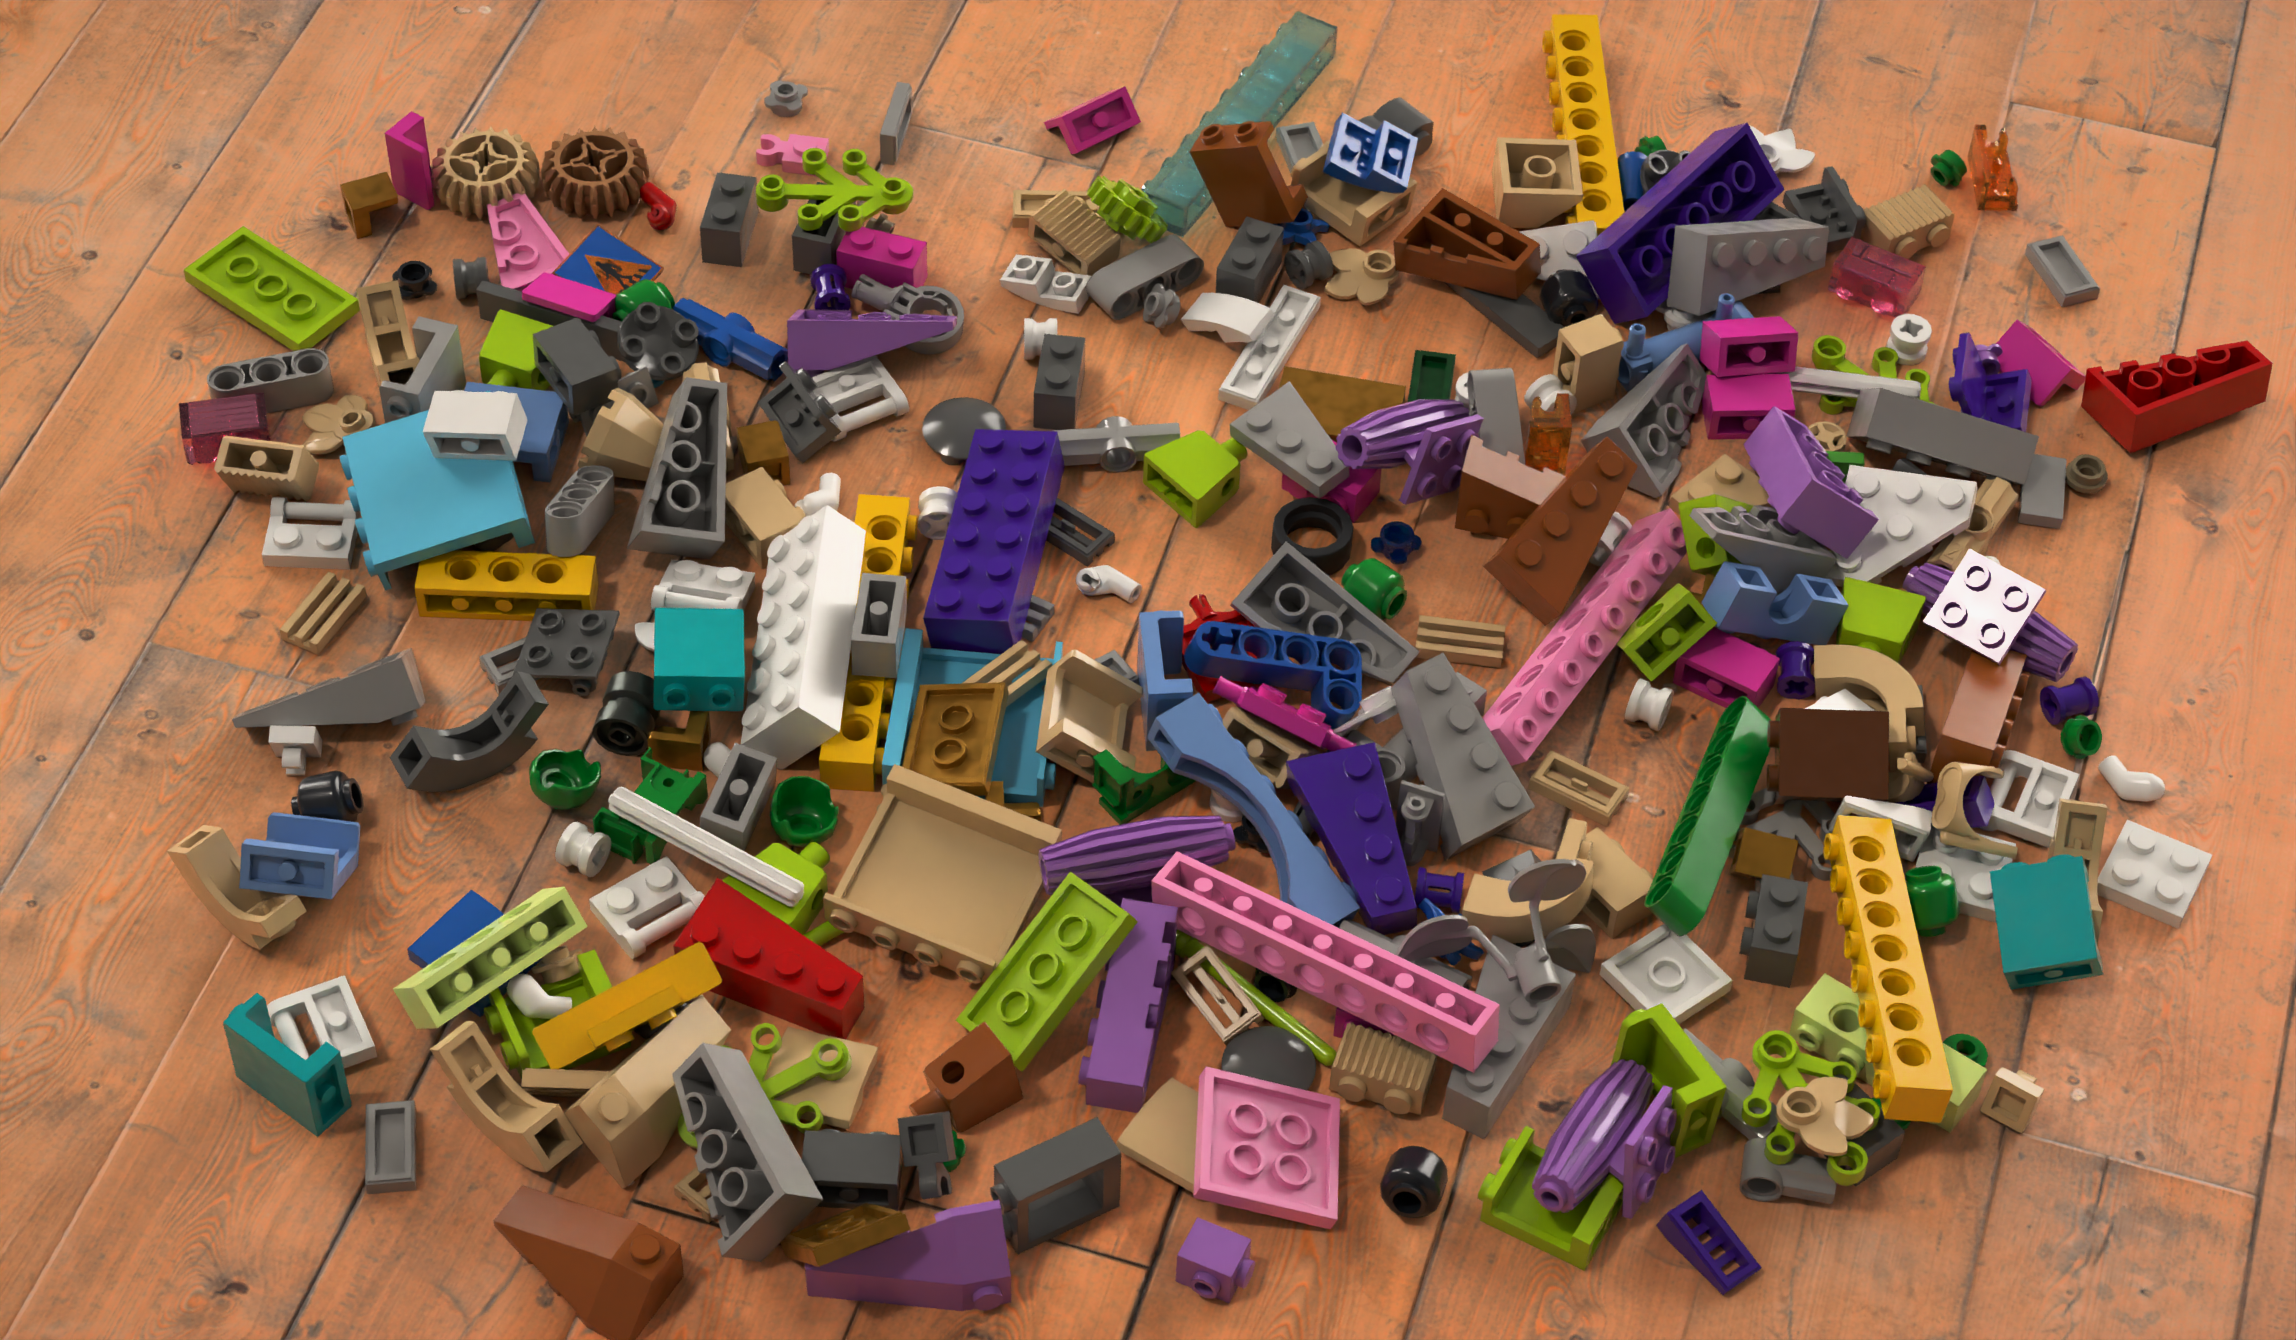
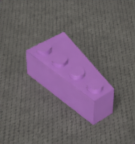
(1806, 484)
(1131, 1010)

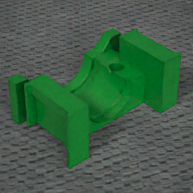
(662, 787)
(1132, 793)

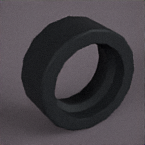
(1318, 514)

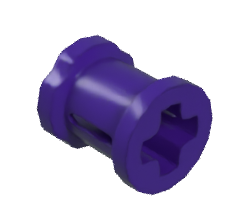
(830, 290)
(1795, 665)
(2069, 700)
(1438, 881)

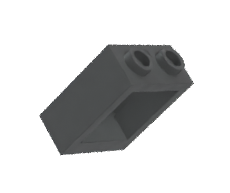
(1058, 1185)

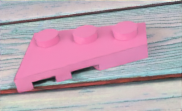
(523, 242)

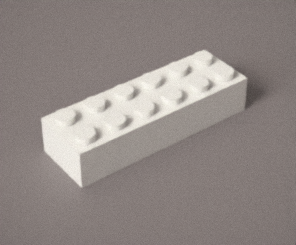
(804, 637)

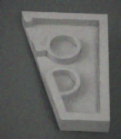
(1291, 440)

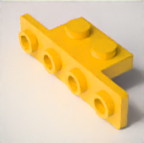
(627, 1006)

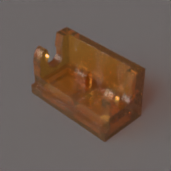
(1991, 172)
(1549, 435)

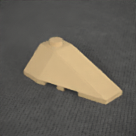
(636, 1104)

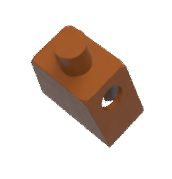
(970, 1080)

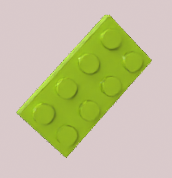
(271, 290)
(1048, 968)

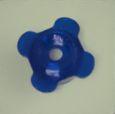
(1396, 542)

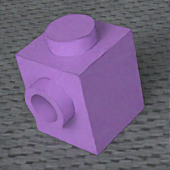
(1214, 1261)

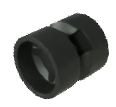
(626, 714)

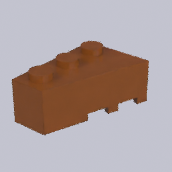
(1467, 248)
(1499, 491)

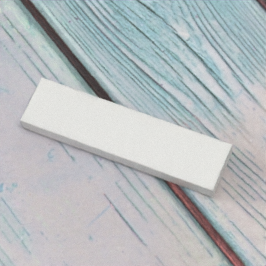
(1266, 356)

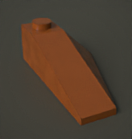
(599, 1262)

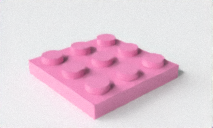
(1267, 1148)

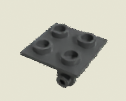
(568, 646)

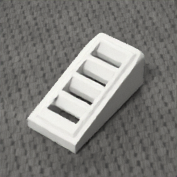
(1909, 823)

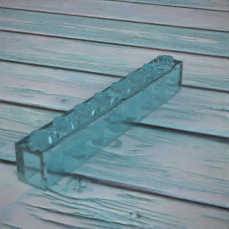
(1261, 94)

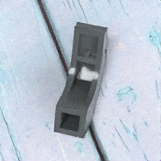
(475, 751)

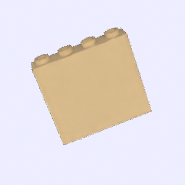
(942, 876)

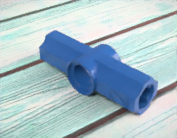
(734, 340)

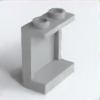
(438, 370)

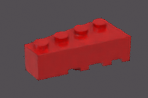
(773, 964)

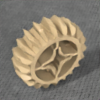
(484, 169)

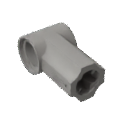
(1800, 1178)

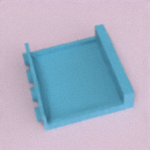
(423, 503)
(1017, 763)

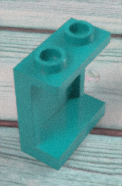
(699, 659)
(2045, 922)
(306, 1090)

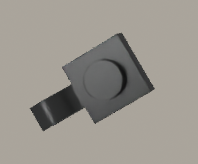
(928, 1143)

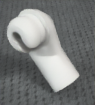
(2130, 784)

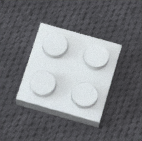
(1969, 870)
(2152, 873)
(1667, 972)

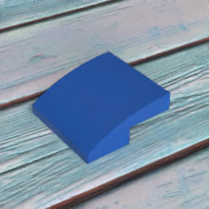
(1370, 156)
(453, 928)

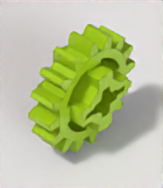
(1127, 209)

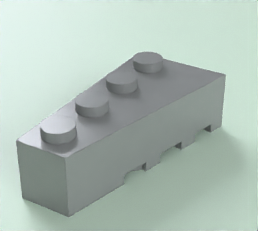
(1458, 756)

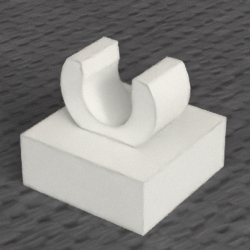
(294, 745)

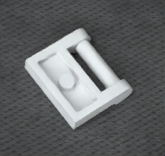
(856, 384)
(308, 543)
(703, 587)
(2038, 804)
(642, 899)
(333, 1019)

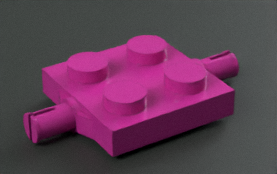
(1270, 705)

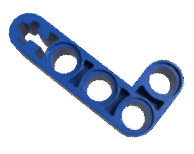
(1221, 651)

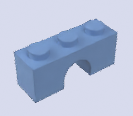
(1747, 603)

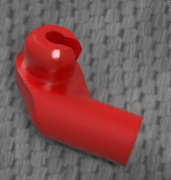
(662, 206)

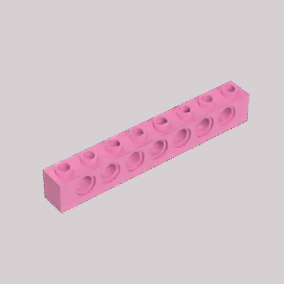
(1585, 635)
(1329, 962)

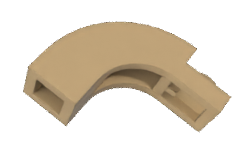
(387, 332)
(1879, 684)
(2080, 833)
(213, 873)
(1495, 914)
(515, 1121)

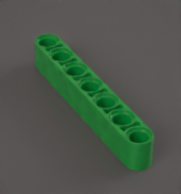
(1710, 818)

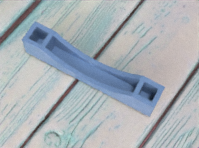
(1202, 749)

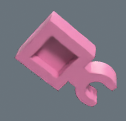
(788, 152)

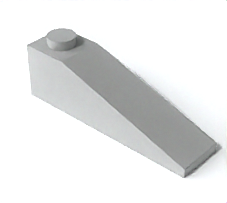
(1653, 420)
(1763, 542)
(1302, 599)
(369, 694)

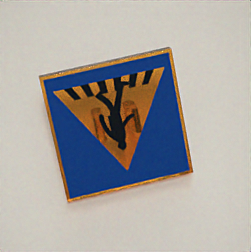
(607, 263)

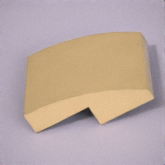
(836, 1099)
(1165, 1133)

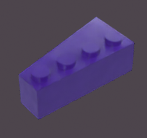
(1355, 822)

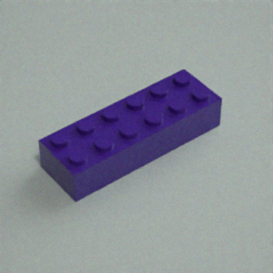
(1715, 183)
(994, 541)

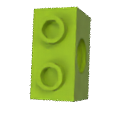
(1665, 631)

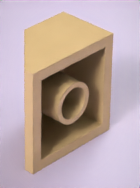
(1535, 180)

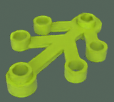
(880, 194)
(1829, 354)
(1788, 1072)
(788, 1079)

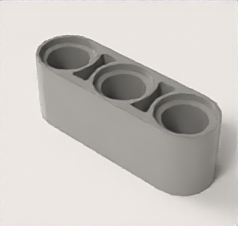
(1126, 282)
(285, 378)
(1494, 398)
(579, 511)

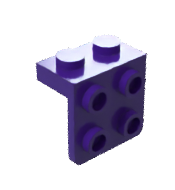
(1993, 397)

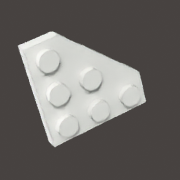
(1912, 518)

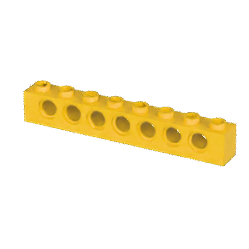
(1584, 114)
(854, 754)
(1887, 970)

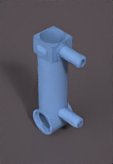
(1643, 355)

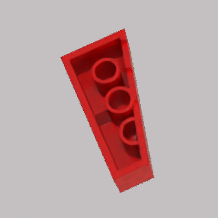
(2176, 393)

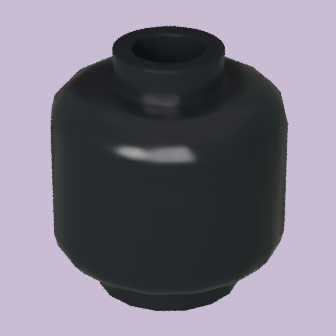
(1568, 297)
(329, 797)
(1414, 1182)

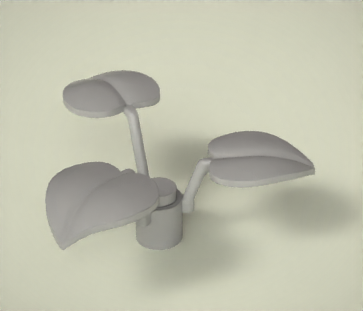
(1566, 946)

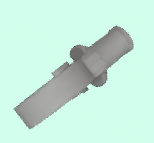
(913, 300)

